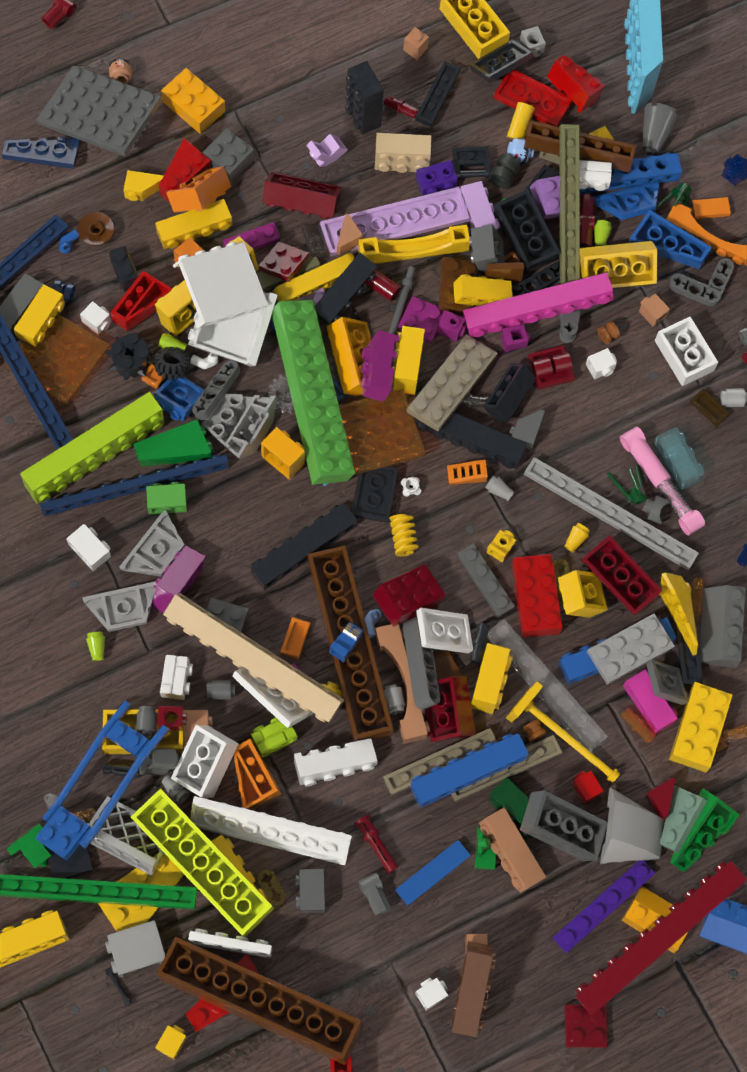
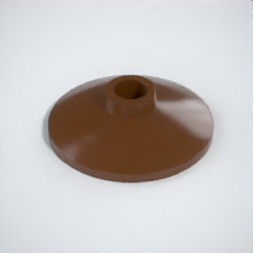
(92, 222)

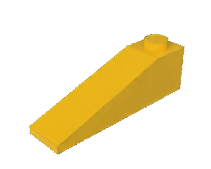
(678, 601)

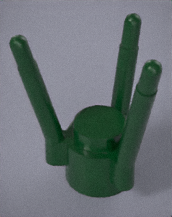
(680, 193)
(637, 493)

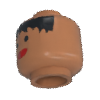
(120, 70)

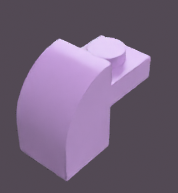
(327, 151)

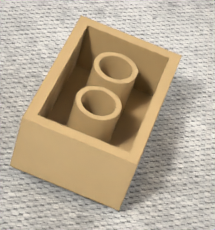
(402, 152)

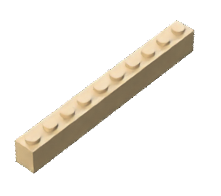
(253, 657)

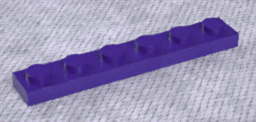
(603, 906)

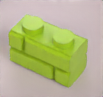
(272, 737)

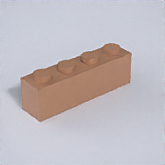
(512, 850)

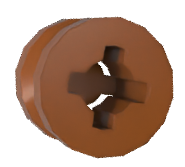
(608, 332)
(534, 730)

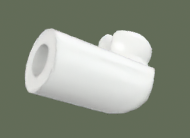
(205, 363)

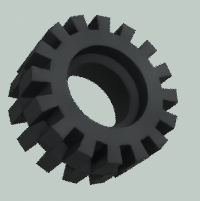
(175, 370)

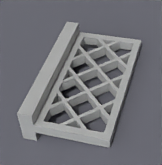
(118, 847)

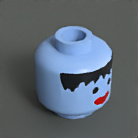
(518, 151)

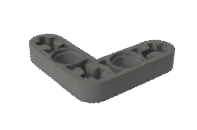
(709, 289)

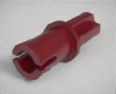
(400, 106)

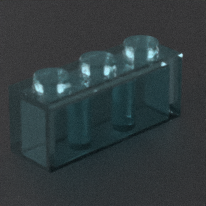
(679, 458)

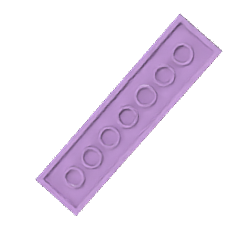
(402, 218)

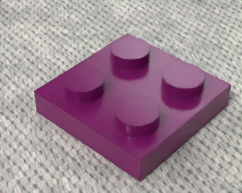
(422, 315)

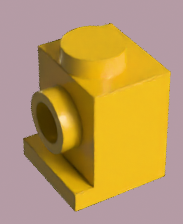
(501, 551)

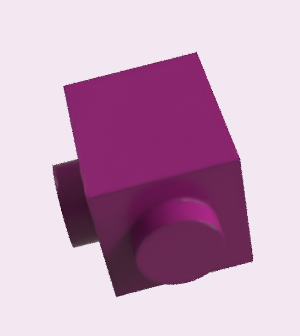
(451, 326)

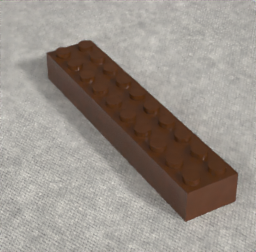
(359, 674)
(260, 1000)

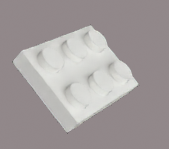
(444, 630)

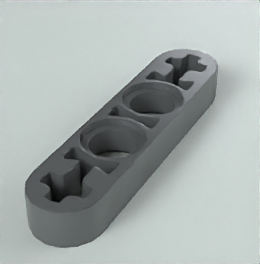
(204, 407)

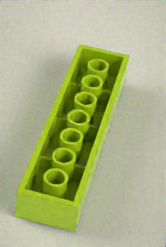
(93, 448)

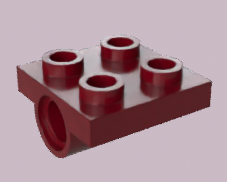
(551, 367)

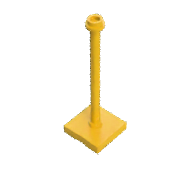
(527, 704)

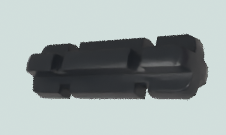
(118, 769)

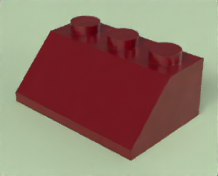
(453, 714)

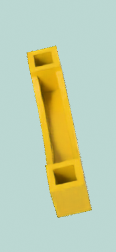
(445, 242)

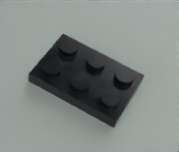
(501, 61)
(375, 494)

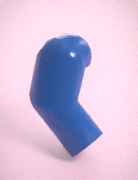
(66, 241)

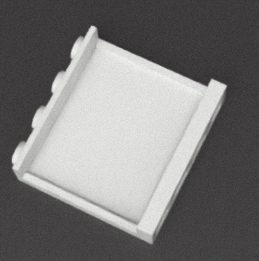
(222, 283)
(235, 338)

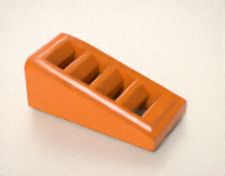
(474, 465)

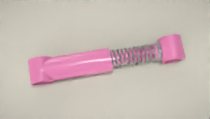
(635, 442)

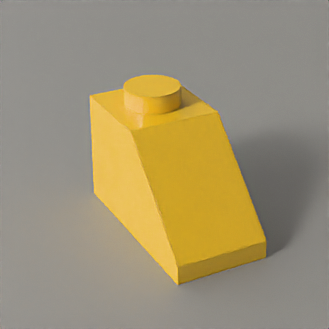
(141, 185)

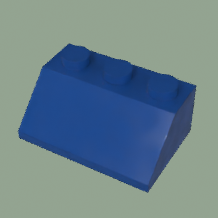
(727, 925)

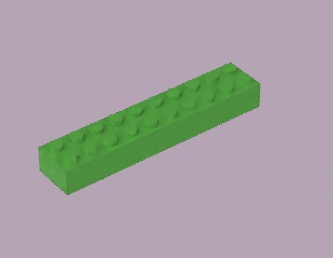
(312, 392)

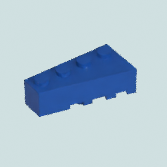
(671, 241)

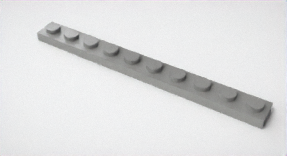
(611, 513)

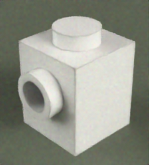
(96, 318)
(601, 363)
(431, 993)

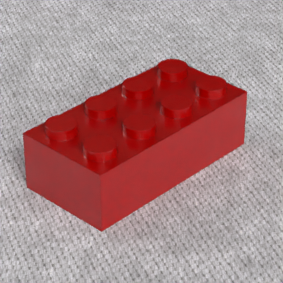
(536, 596)

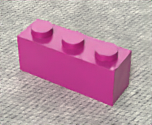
(653, 709)

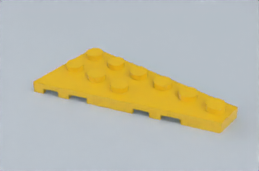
(129, 916)

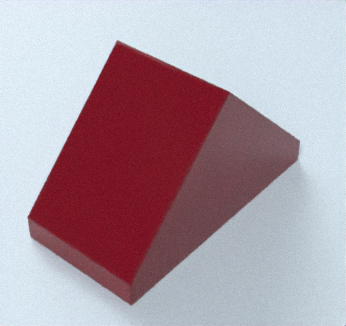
(661, 798)

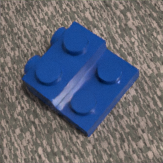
(178, 397)

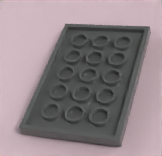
(99, 110)

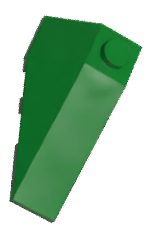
(712, 822)

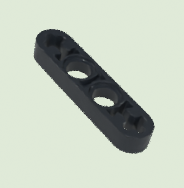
(537, 280)

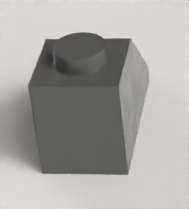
(527, 428)

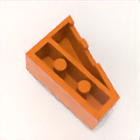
(201, 191)
(254, 777)

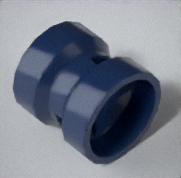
(67, 290)

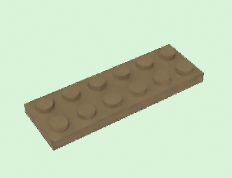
(452, 382)

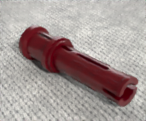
(373, 833)

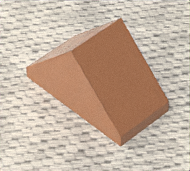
(349, 236)

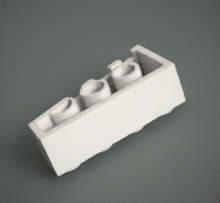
(335, 762)

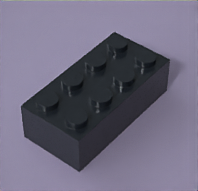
(364, 97)
(527, 231)

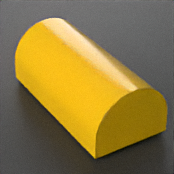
(520, 121)

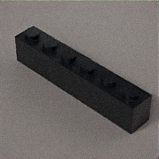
(479, 439)
(295, 550)

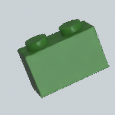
(166, 497)

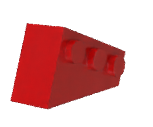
(185, 165)
(139, 301)

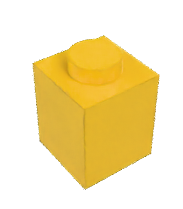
(171, 1041)

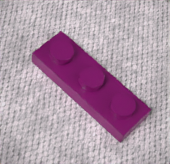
(258, 237)

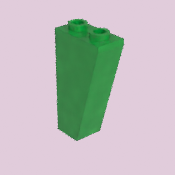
(175, 446)

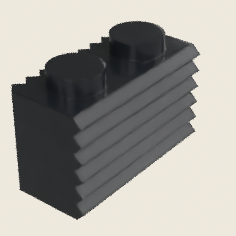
(123, 267)

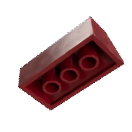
(301, 195)
(622, 576)

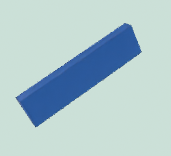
(432, 873)

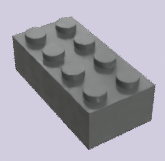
(563, 826)

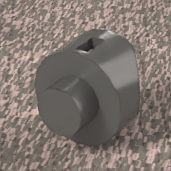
(654, 508)

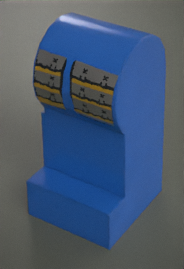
(346, 642)

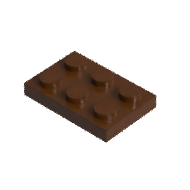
(450, 271)

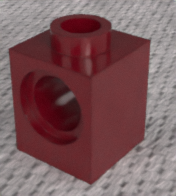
(165, 711)

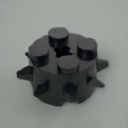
(121, 355)

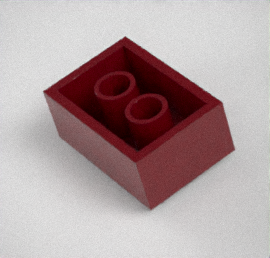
(408, 593)

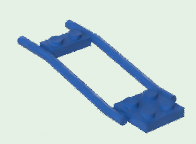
(66, 831)

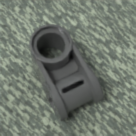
(569, 326)

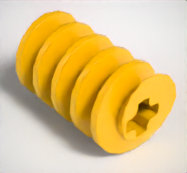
(403, 534)

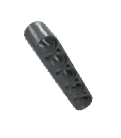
(421, 667)

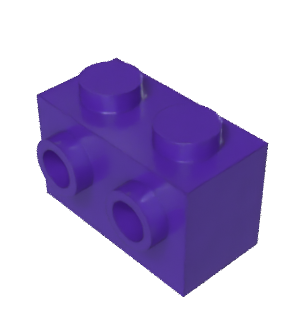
(436, 178)

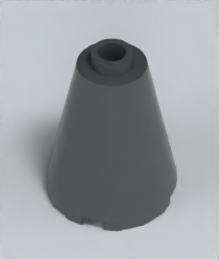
(657, 126)

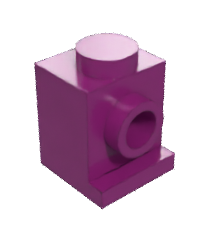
(515, 332)

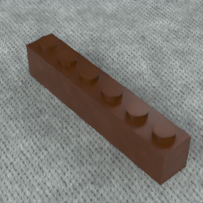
(591, 148)

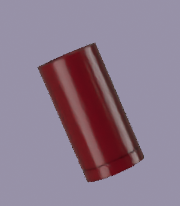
(384, 286)

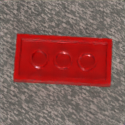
(548, 103)

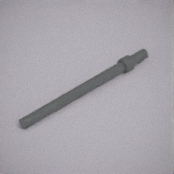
(406, 285)

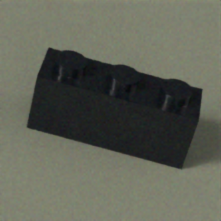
(509, 392)

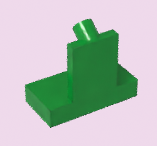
(31, 848)
(484, 856)

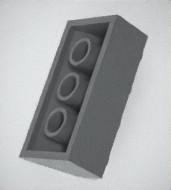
(722, 626)

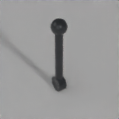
(109, 972)

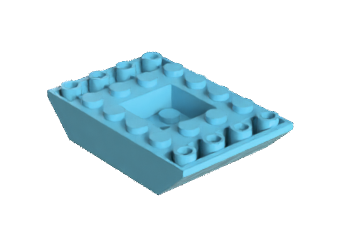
(643, 50)

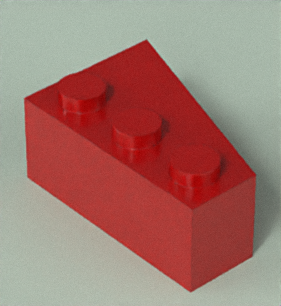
(575, 82)

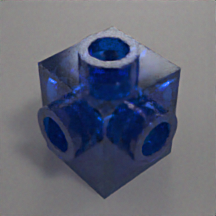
(735, 169)

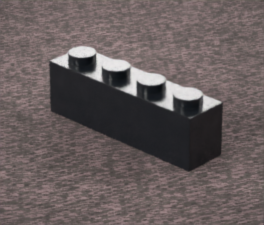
(345, 288)

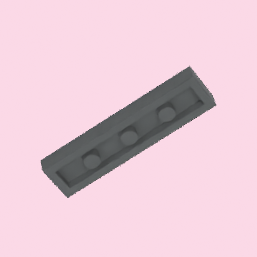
(485, 580)

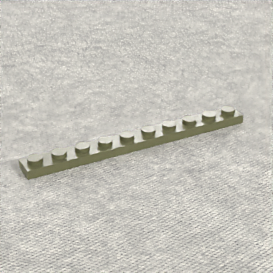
(569, 204)

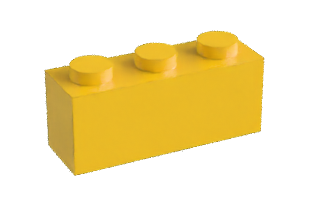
(480, 290)
(39, 315)

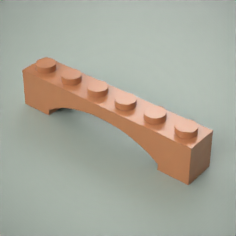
(391, 642)

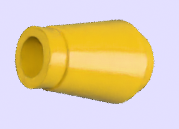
(577, 536)

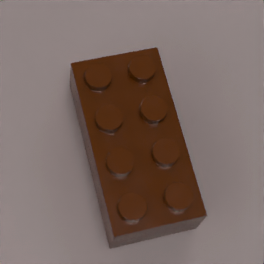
(472, 989)

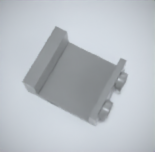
(135, 948)

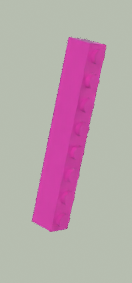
(538, 305)

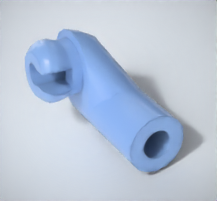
(370, 620)

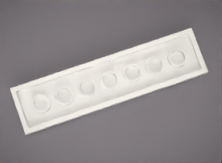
(270, 830)

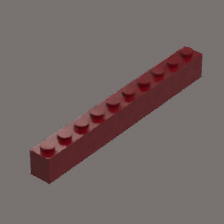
(660, 938)

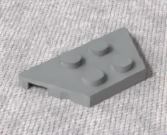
(155, 548)
(122, 607)

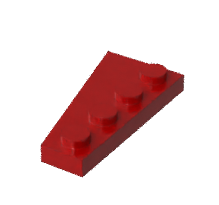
(204, 1013)

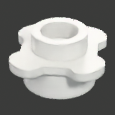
(410, 481)

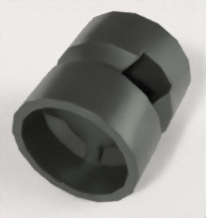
(504, 170)

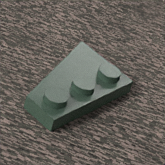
(682, 816)

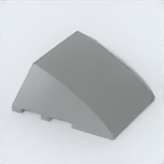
(241, 422)
(631, 831)

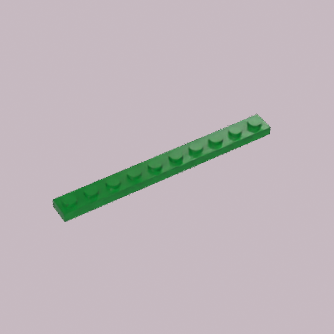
(98, 891)

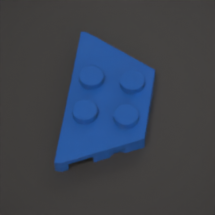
(630, 201)

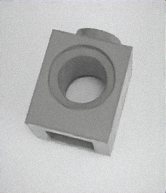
(530, 36)

